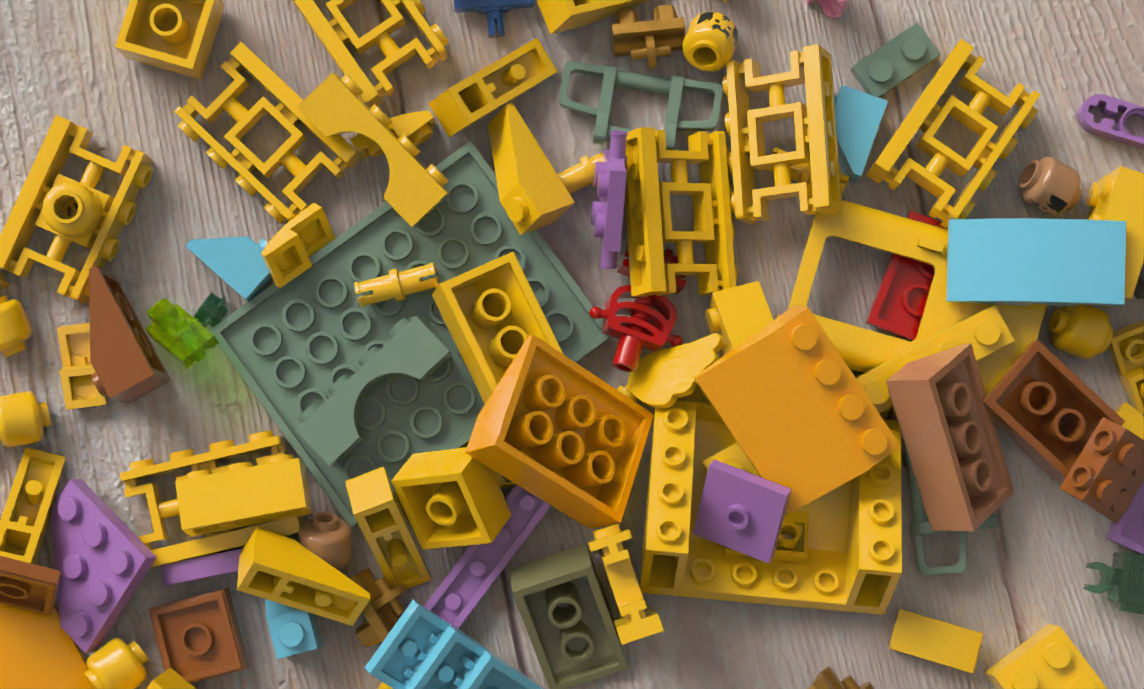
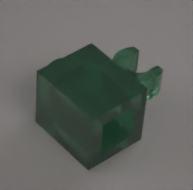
(1122, 580)

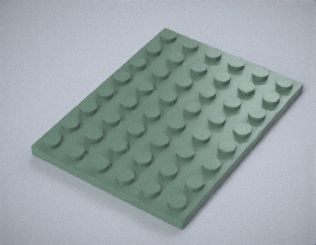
(313, 331)

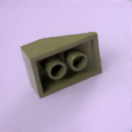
(568, 618)

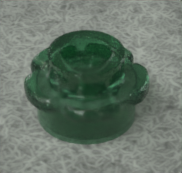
(211, 310)

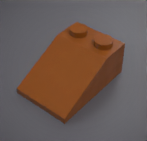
(118, 343)
(1047, 410)

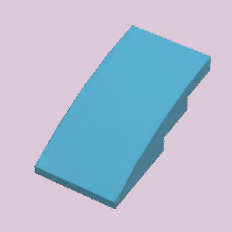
(1036, 261)
(434, 654)

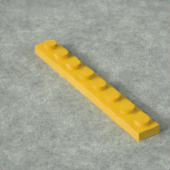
(983, 330)

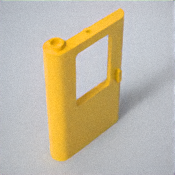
(901, 236)

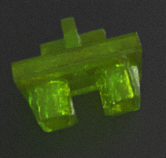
(179, 333)

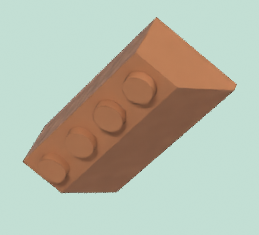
(950, 439)

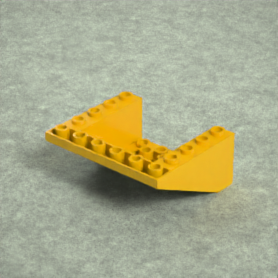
(828, 555)

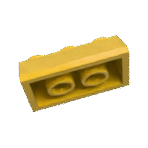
(491, 317)

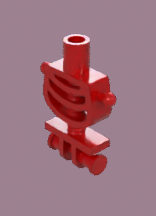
(634, 330)

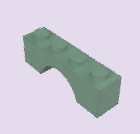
(334, 426)

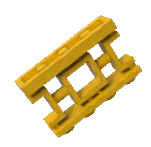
(338, 33)
(285, 114)
(929, 116)
(813, 133)
(60, 141)
(650, 213)
(185, 459)
(635, 619)

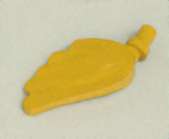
(670, 372)

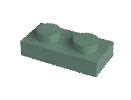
(895, 61)

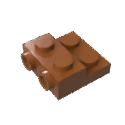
(1107, 470)

